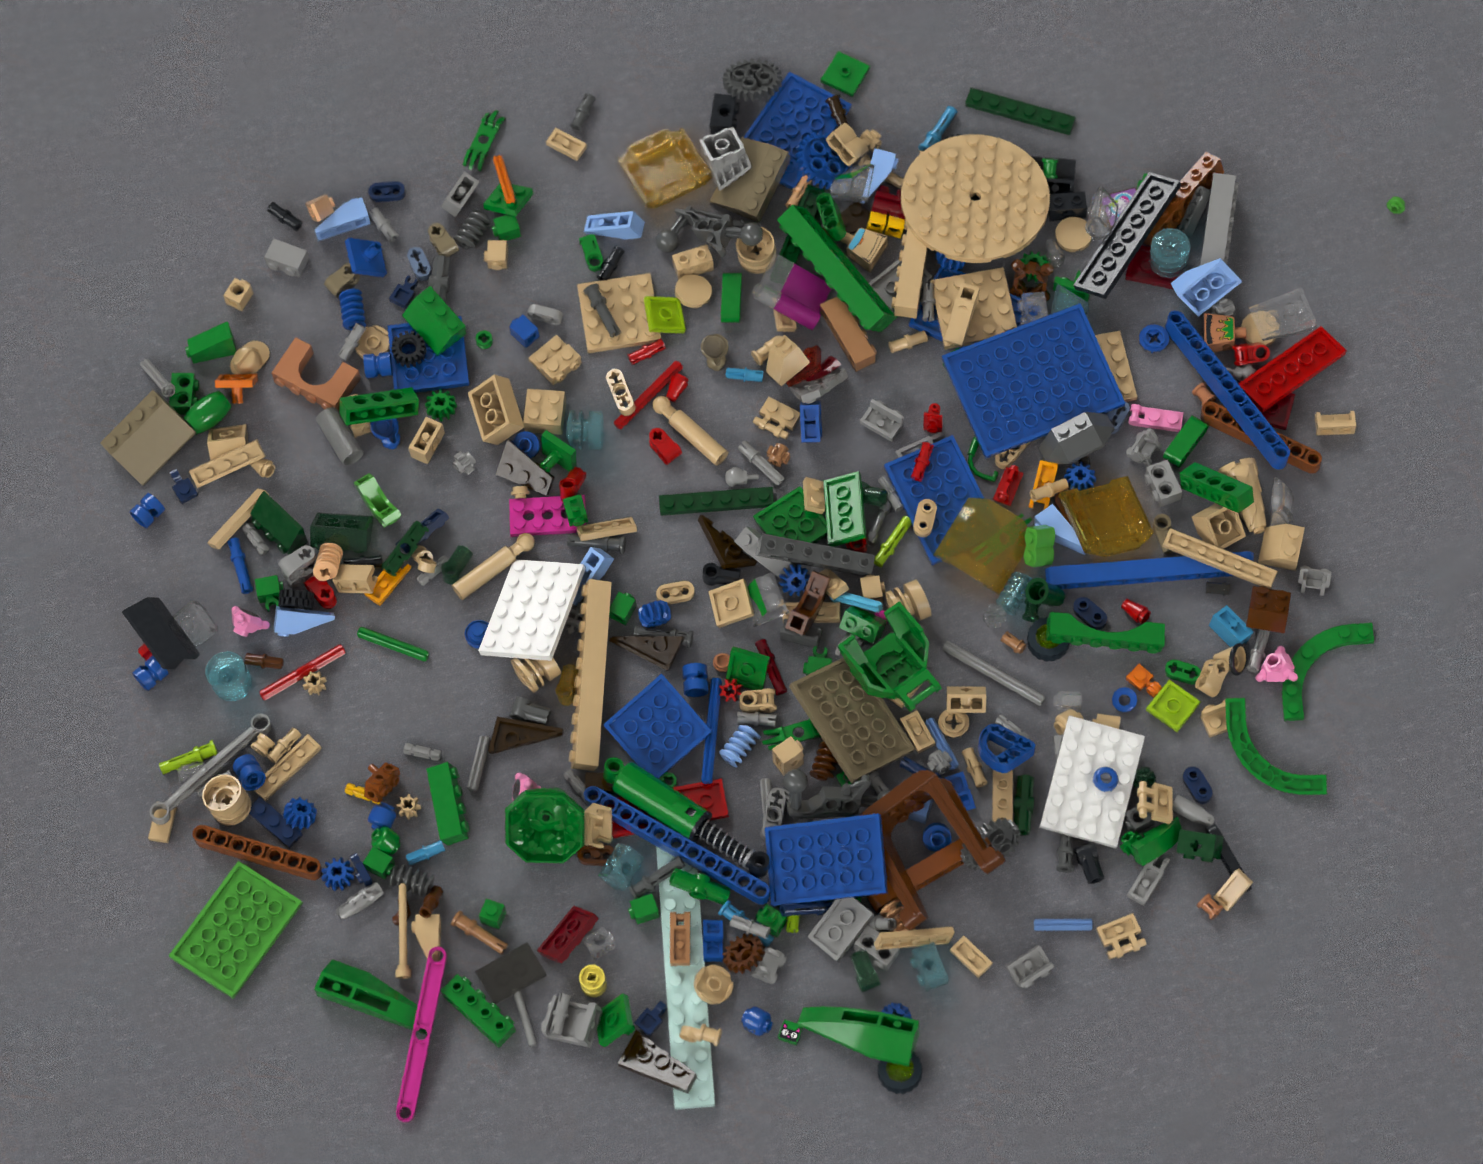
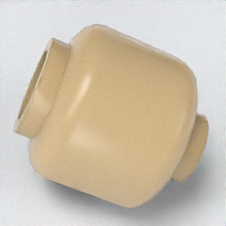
(1061, 720)

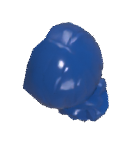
(387, 432)

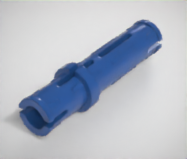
(238, 559)

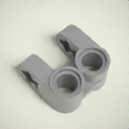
(293, 566)

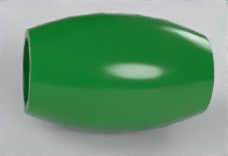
(207, 412)

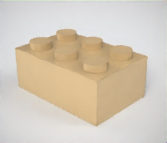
(496, 409)

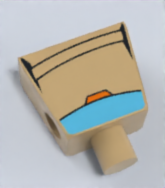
(865, 247)

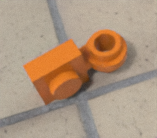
(1141, 678)

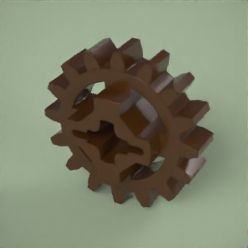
(743, 953)

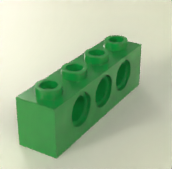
(379, 406)
(1216, 487)

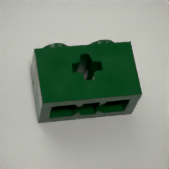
(1210, 845)

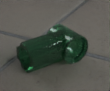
(874, 495)
(456, 563)
(866, 975)

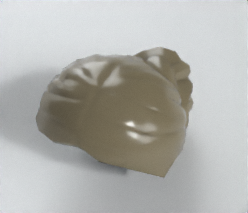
(715, 350)

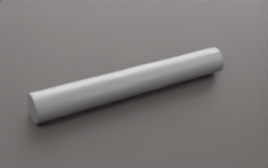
(525, 1019)

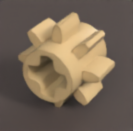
(871, 139)
(313, 677)
(409, 812)

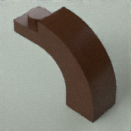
(810, 604)

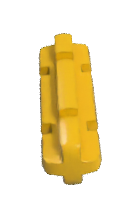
(358, 791)

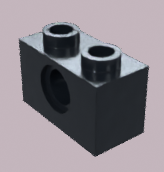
(723, 105)
(1067, 205)

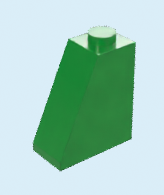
(211, 344)

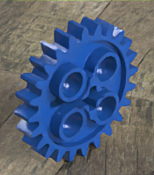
(822, 160)

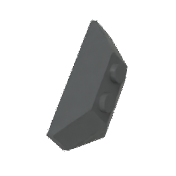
(1076, 438)

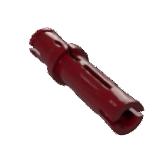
(773, 671)

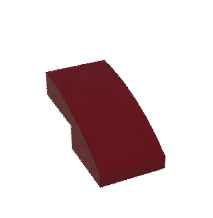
(827, 367)

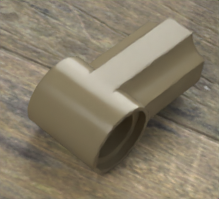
(1161, 533)

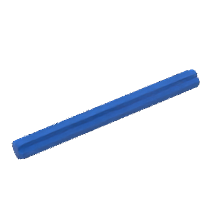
(712, 723)

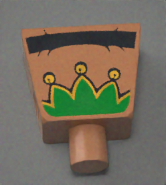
(1221, 332)

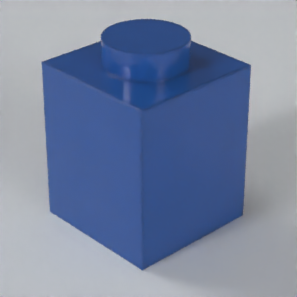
(524, 331)

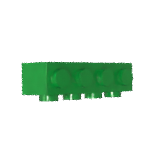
(447, 803)
(478, 1011)

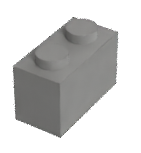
(459, 194)
(286, 258)

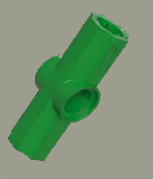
(699, 886)

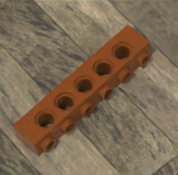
(1199, 175)

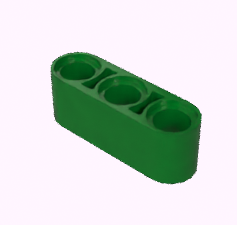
(831, 216)
(731, 297)
(1185, 441)

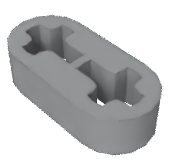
(545, 314)

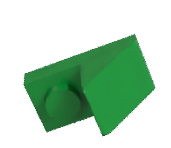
(1068, 284)

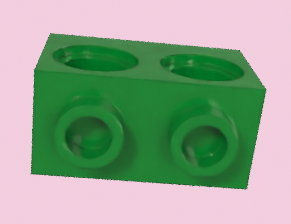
(184, 393)

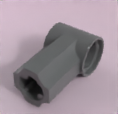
(525, 710)

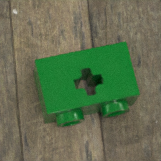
(863, 624)

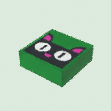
(790, 1032)

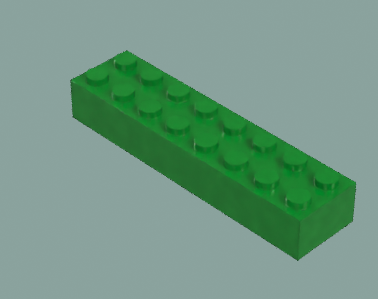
(836, 268)

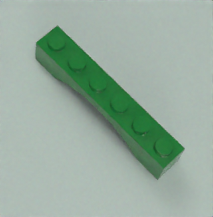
(1065, 628)

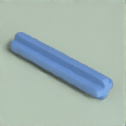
(940, 740)
(1063, 924)

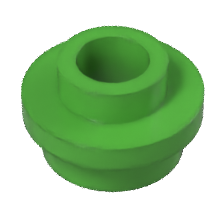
(1396, 205)

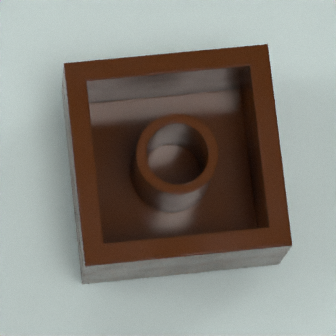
(1268, 609)

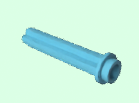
(859, 601)

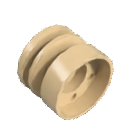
(748, 258)
(913, 599)
(531, 671)
(226, 799)

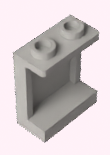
(578, 1027)

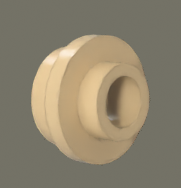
(520, 492)

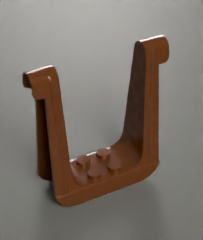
(911, 797)

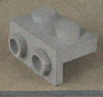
(882, 420)
(1029, 967)

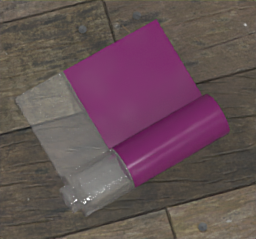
(792, 291)

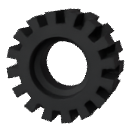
(406, 339)
(296, 599)

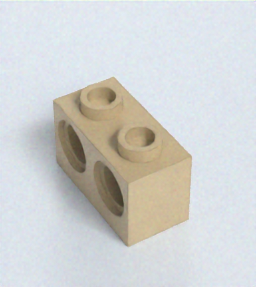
(693, 261)

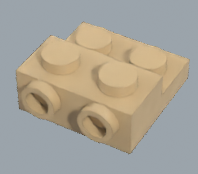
(555, 360)

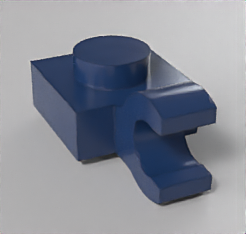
(183, 489)
(650, 1020)

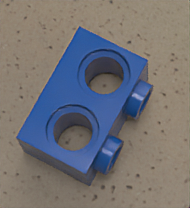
(811, 422)

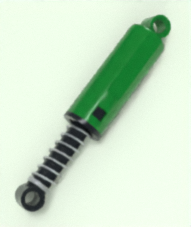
(678, 812)

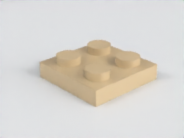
(731, 603)

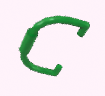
(971, 453)

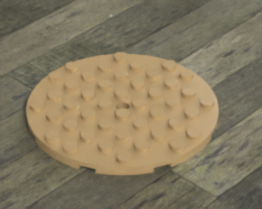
(997, 225)

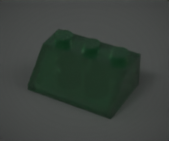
(345, 530)

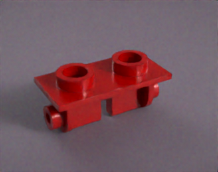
(932, 420)
(1008, 485)

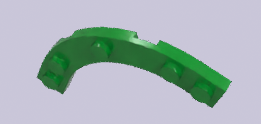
(1310, 652)
(1257, 765)

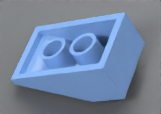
(1205, 285)

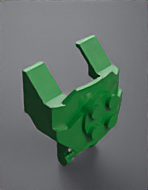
(894, 663)

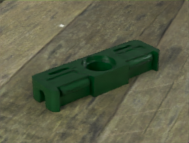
(396, 557)

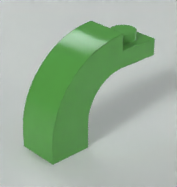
(376, 500)

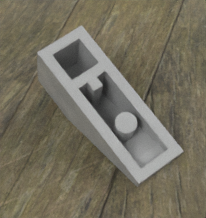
(748, 542)

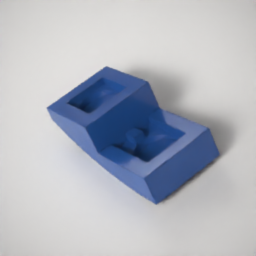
(962, 789)
(713, 940)

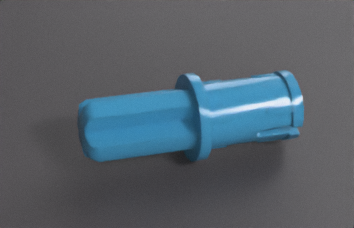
(744, 374)
(425, 852)

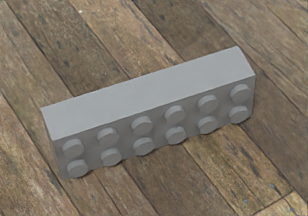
(1219, 218)

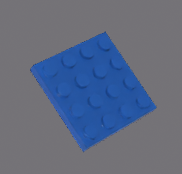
(435, 371)
(657, 727)

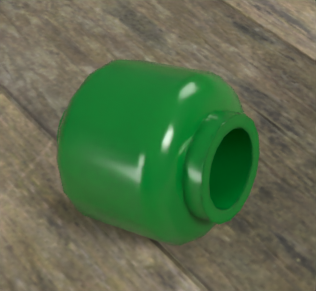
(385, 840)

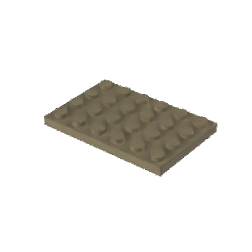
(850, 721)

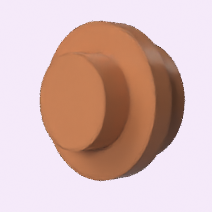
(721, 662)

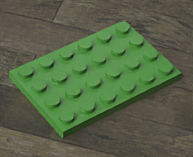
(235, 929)

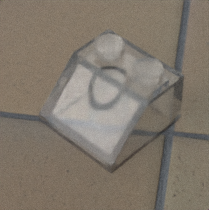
(1101, 214)

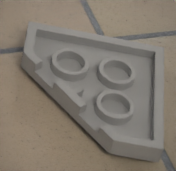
(809, 391)

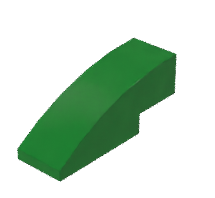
(1156, 842)

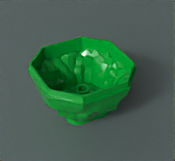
(544, 826)

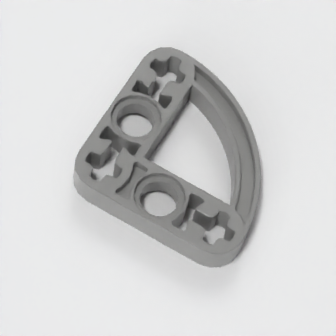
(784, 796)

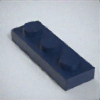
(432, 522)
(274, 823)

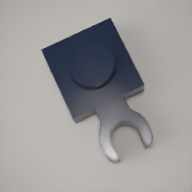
(403, 293)
(362, 874)

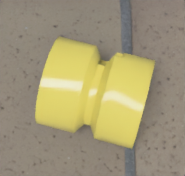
(592, 981)

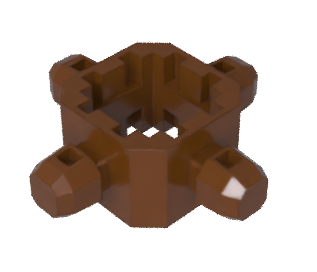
(1032, 267)

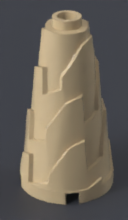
(1247, 472)

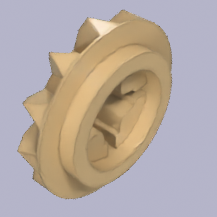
(947, 717)

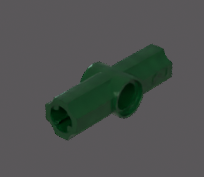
(1024, 803)

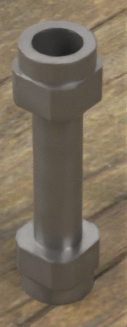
(871, 536)

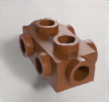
(381, 781)

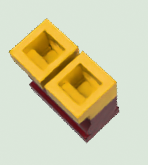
(883, 206)

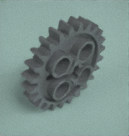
(752, 79)
(1002, 835)

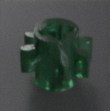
(1146, 775)

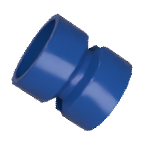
(377, 365)
(147, 510)
(149, 673)
(695, 679)
(249, 772)

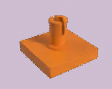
(236, 383)

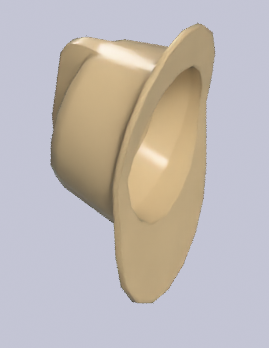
(250, 358)

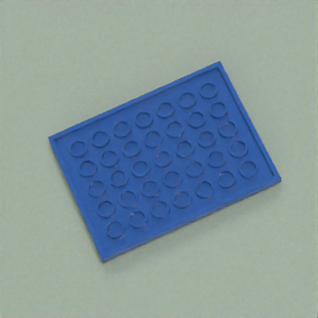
(1032, 380)

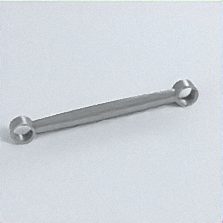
(210, 769)

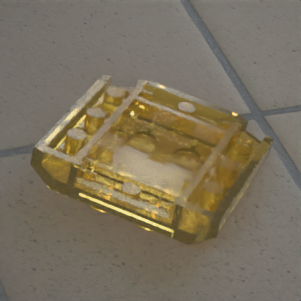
(664, 167)
(1107, 518)
(984, 542)

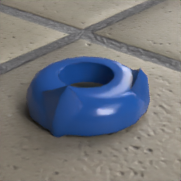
(1124, 691)
(1106, 787)

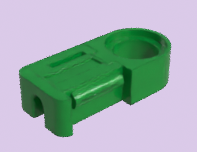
(591, 252)

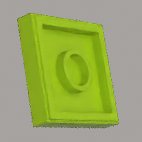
(664, 314)
(1173, 706)

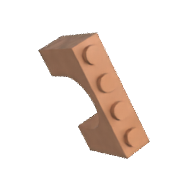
(328, 395)

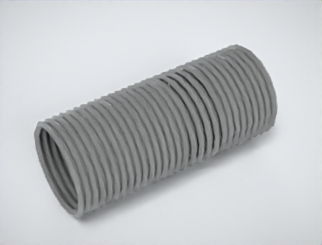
(339, 436)

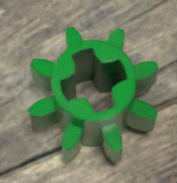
(1127, 839)

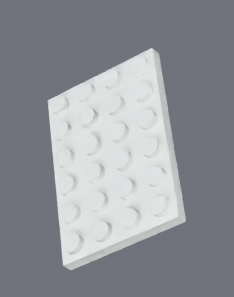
(532, 610)
(1073, 801)

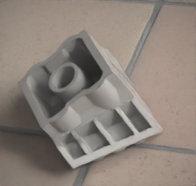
(724, 156)

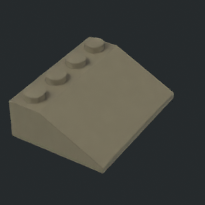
(754, 190)
(148, 437)

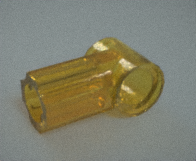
(566, 684)

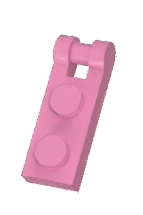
(1155, 418)

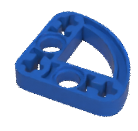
(1018, 746)

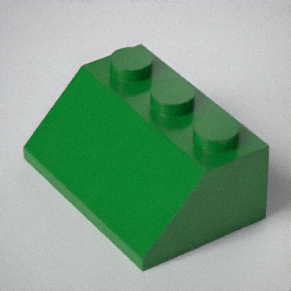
(434, 321)

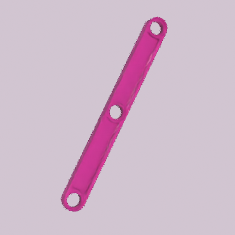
(419, 1048)

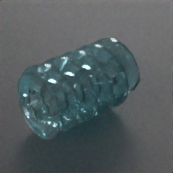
(1012, 592)

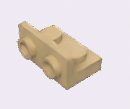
(1214, 719)

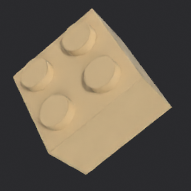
(544, 411)

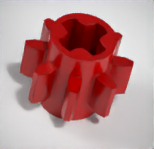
(725, 692)

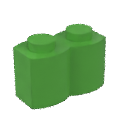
(1039, 545)

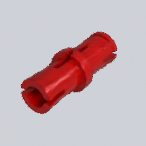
(646, 351)
(922, 461)

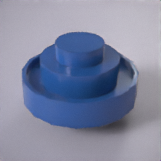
(528, 442)
(475, 632)
(936, 836)

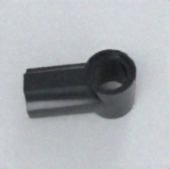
(722, 576)
(1088, 858)

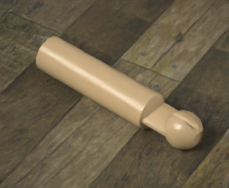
(690, 431)
(492, 566)

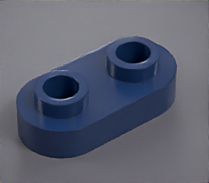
(387, 191)
(1089, 612)
(1196, 784)

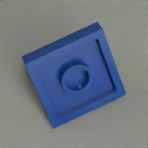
(366, 257)

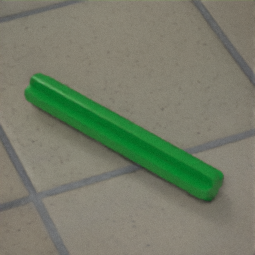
(393, 644)

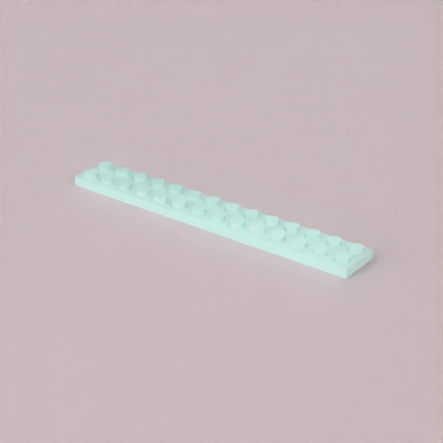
(682, 1000)

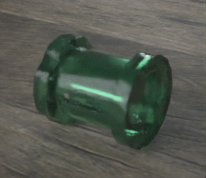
(1031, 611)

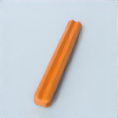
(504, 179)

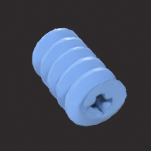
(739, 743)

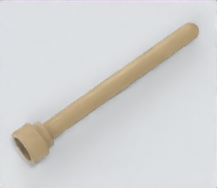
(402, 970)

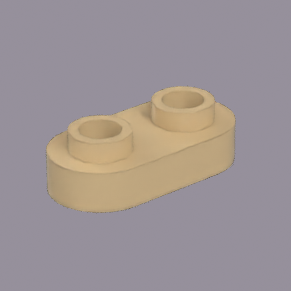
(926, 517)
(675, 591)

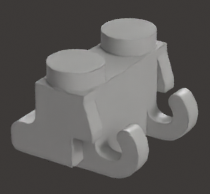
(1144, 446)
(1314, 579)
(768, 966)

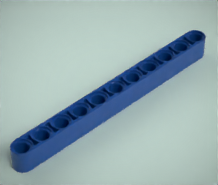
(1227, 390)
(1133, 572)
(684, 850)

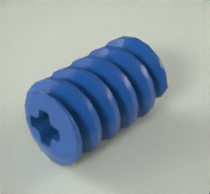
(351, 308)

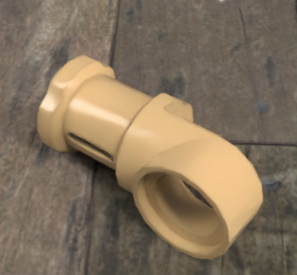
(762, 353)
(424, 559)
(704, 1033)

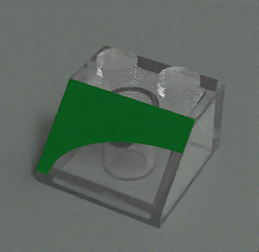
(853, 184)
(766, 599)

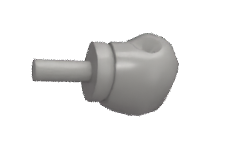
(1241, 373)
(736, 476)

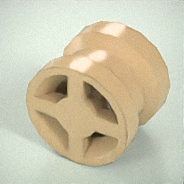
(262, 745)

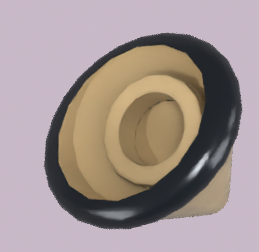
(1235, 658)

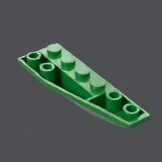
(365, 994)
(865, 1031)

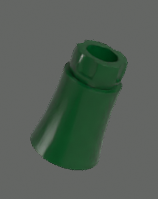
(1041, 592)

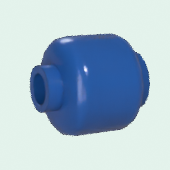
(382, 815)
(757, 1021)

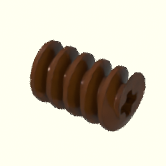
(823, 763)

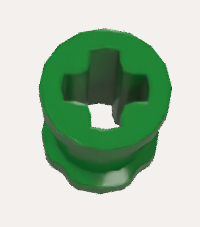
(1049, 167)

